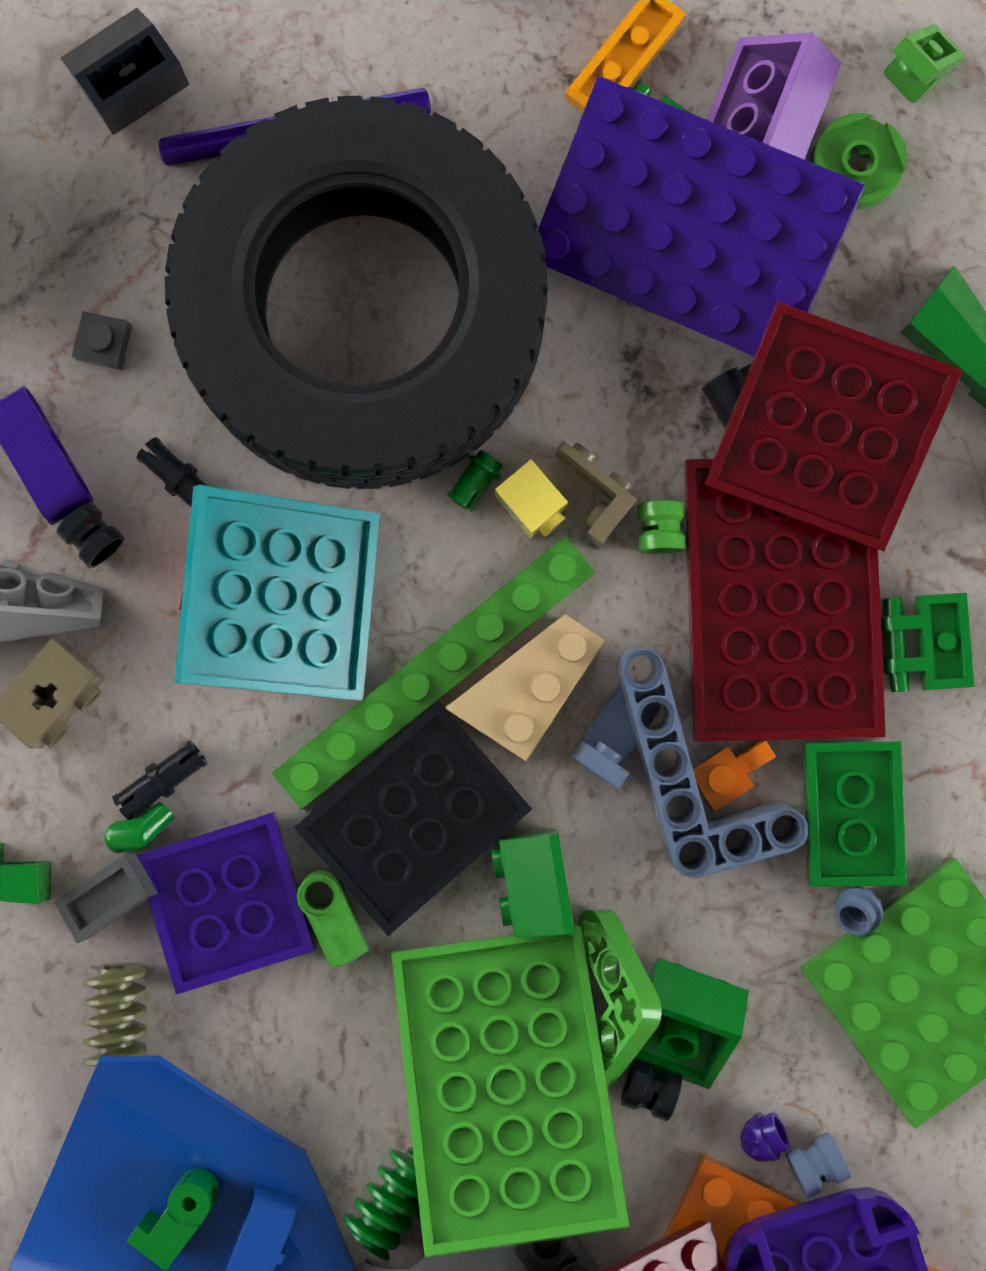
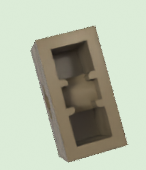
(24, 700)

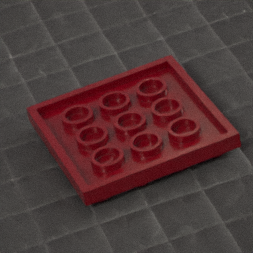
(832, 426)

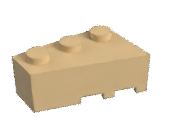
(530, 687)

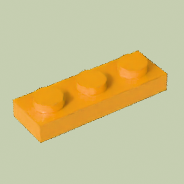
(629, 48)

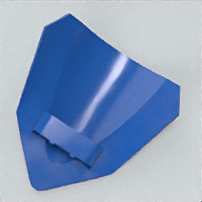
(129, 1148)

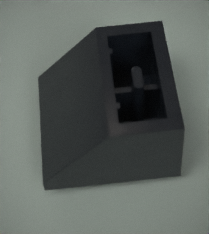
(126, 70)

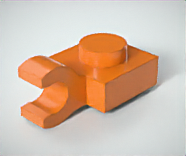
(725, 777)

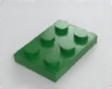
(854, 814)

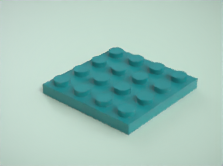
(276, 595)

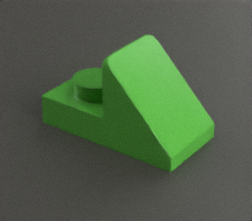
(922, 62)

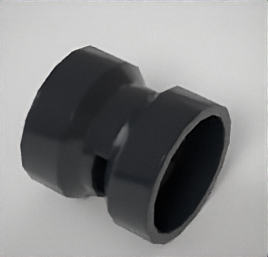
(90, 535)
(651, 1089)

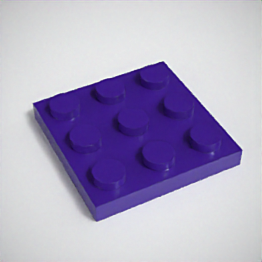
(226, 903)

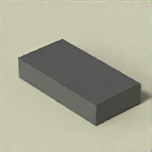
(105, 897)

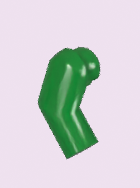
(137, 833)

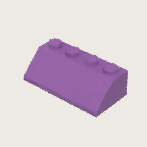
(777, 90)

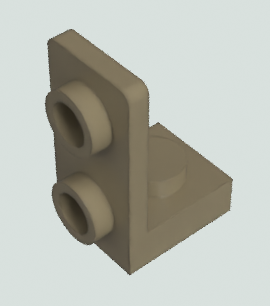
(604, 517)

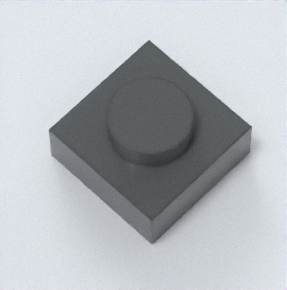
(101, 340)

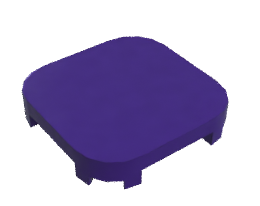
(831, 1233)

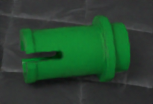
(475, 480)

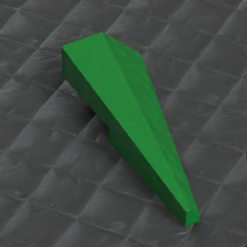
(953, 331)

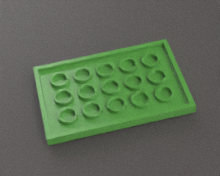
(506, 1093)

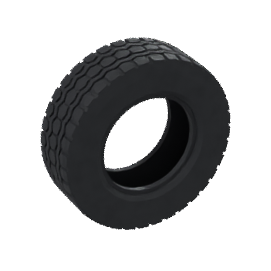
(331, 166)

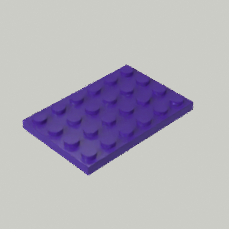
(692, 217)

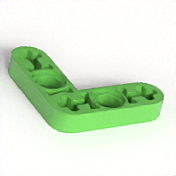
(632, 999)

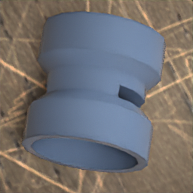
(818, 1165)

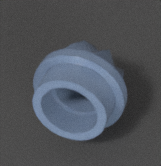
(858, 910)

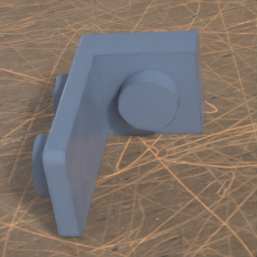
(611, 740)

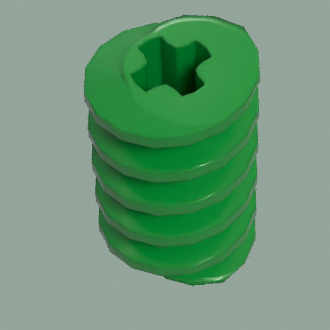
(390, 1209)

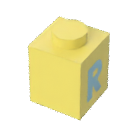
(532, 500)

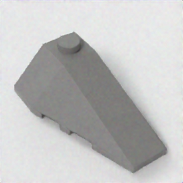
(45, 604)

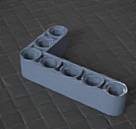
(682, 781)

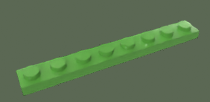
(433, 673)

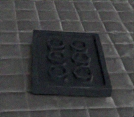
(413, 818)

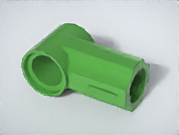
(333, 921)

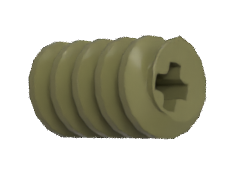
(116, 1011)

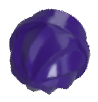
(764, 1137)

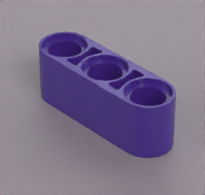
(40, 457)

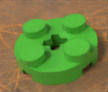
(869, 139)

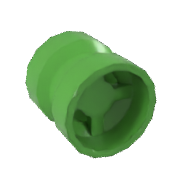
(661, 526)

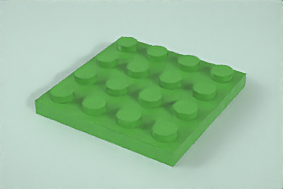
(915, 992)

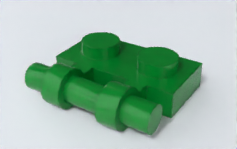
(942, 642)

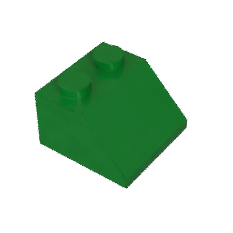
(534, 883)
(697, 1024)

